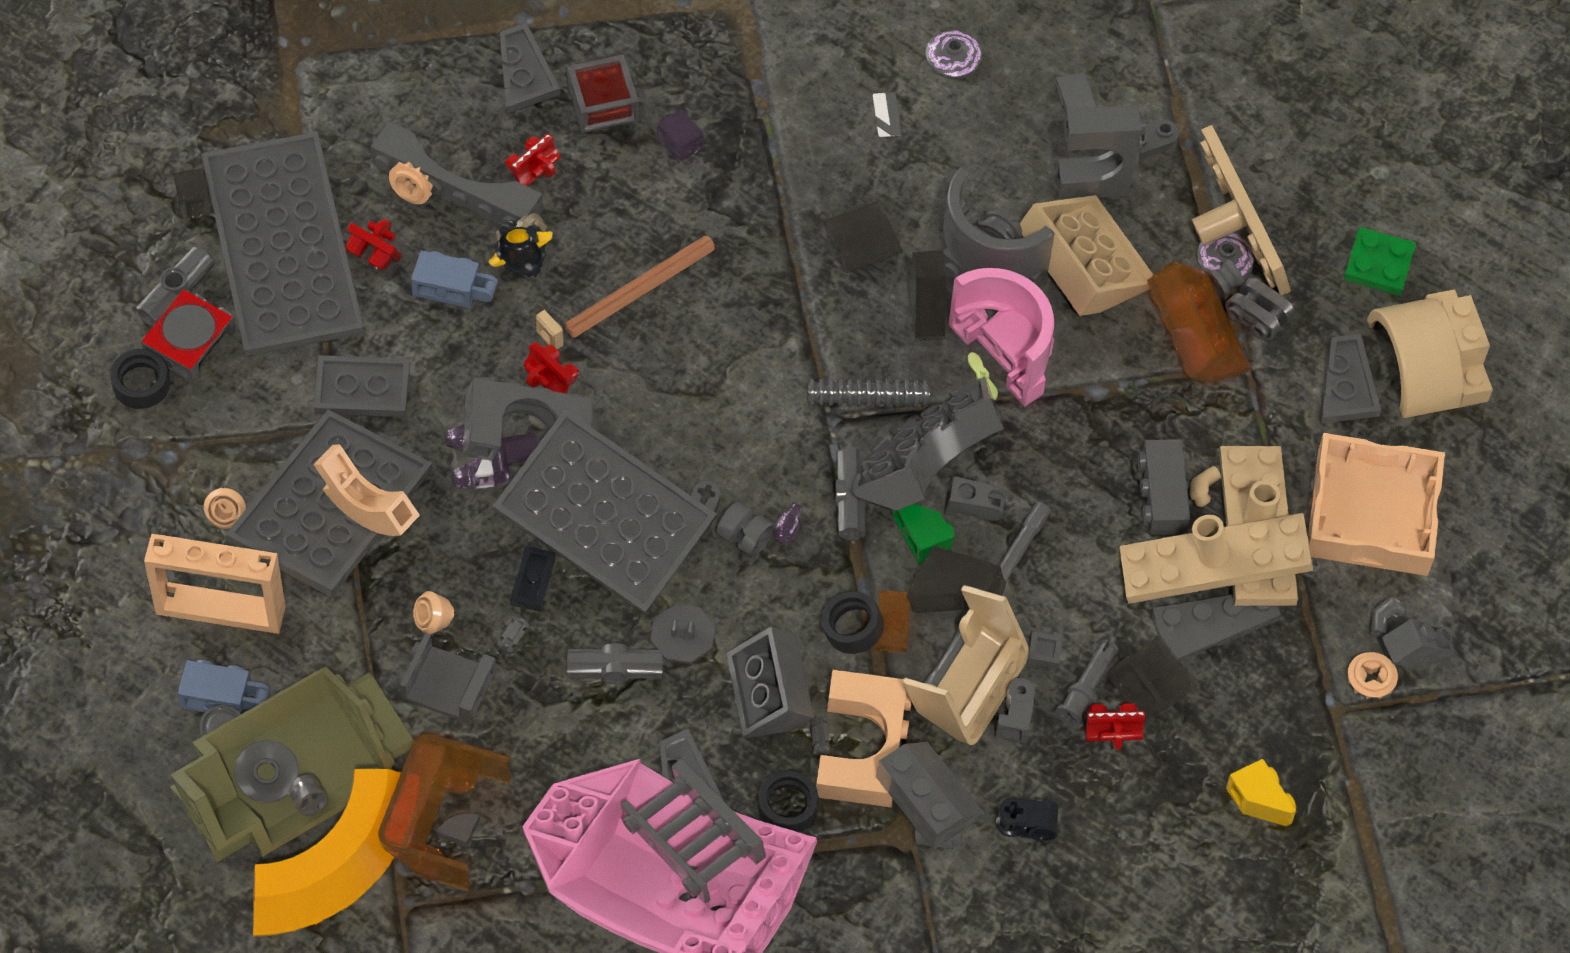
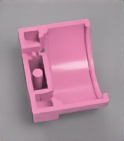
(1016, 335)

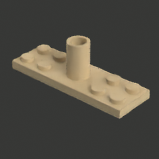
(1237, 214)
(1256, 492)
(1215, 557)

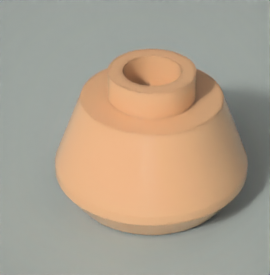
(224, 507)
(432, 612)

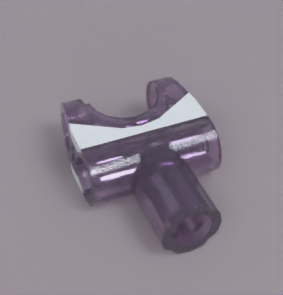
(488, 473)

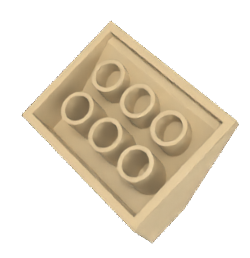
(1088, 254)

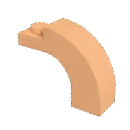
(360, 500)

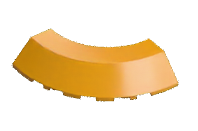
(334, 870)

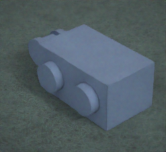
(451, 280)
(211, 685)

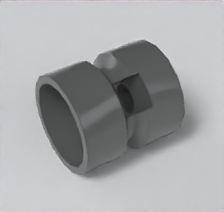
(742, 527)

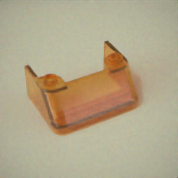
(430, 771)

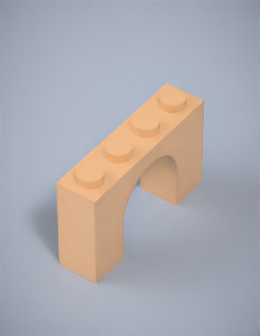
(884, 703)

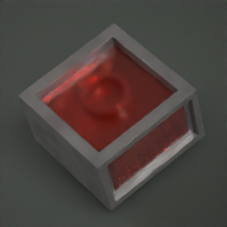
(603, 93)

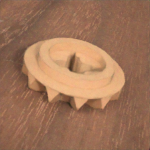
(405, 189)
(1370, 663)

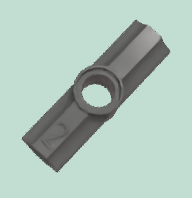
(185, 274)
(850, 508)
(614, 663)

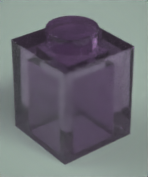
(680, 135)

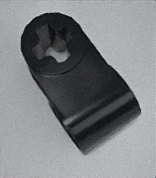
(1030, 819)

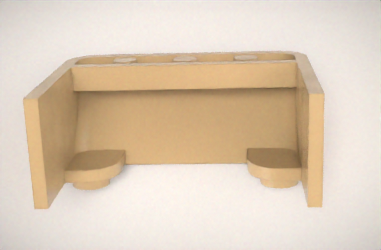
(980, 672)

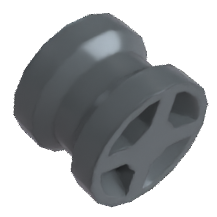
(1226, 278)
(308, 795)

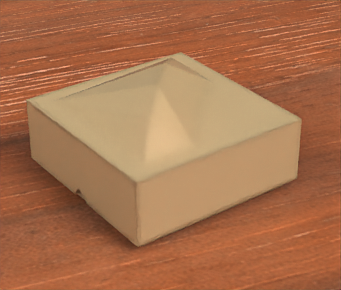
(549, 329)

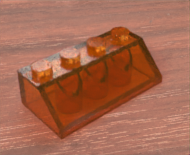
(1197, 323)

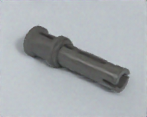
(1081, 693)

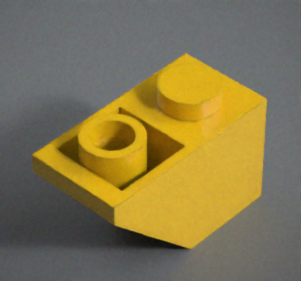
(1260, 794)

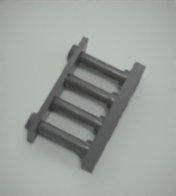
(705, 803)

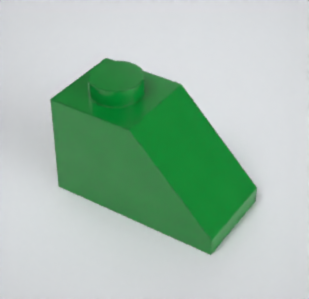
(923, 529)

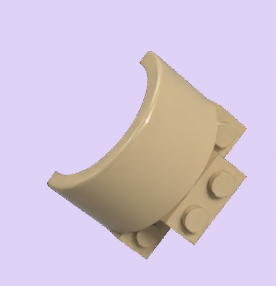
(1437, 352)

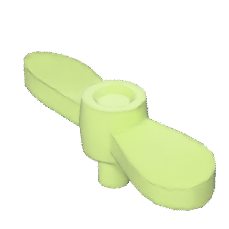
(977, 366)

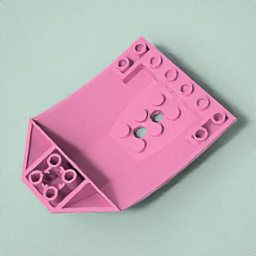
(634, 893)

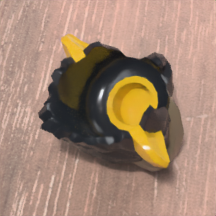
(521, 245)

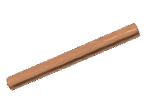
(639, 286)

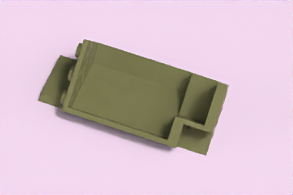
(329, 733)

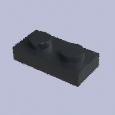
(532, 579)

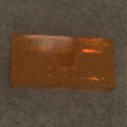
(895, 613)

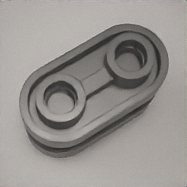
(1259, 309)

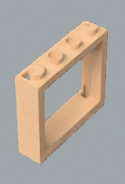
(210, 604)

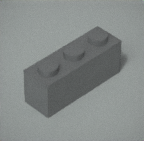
(1164, 487)

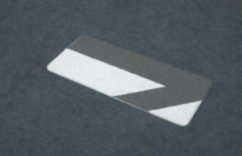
(887, 114)

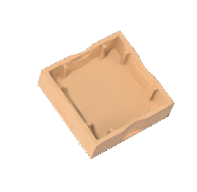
(1375, 504)

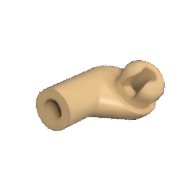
(1200, 486)

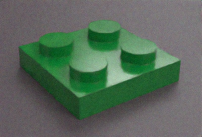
(1379, 261)

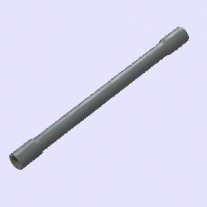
(1030, 527)

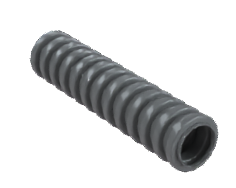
(868, 392)

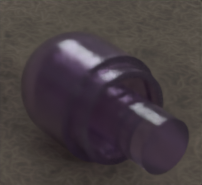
(788, 524)

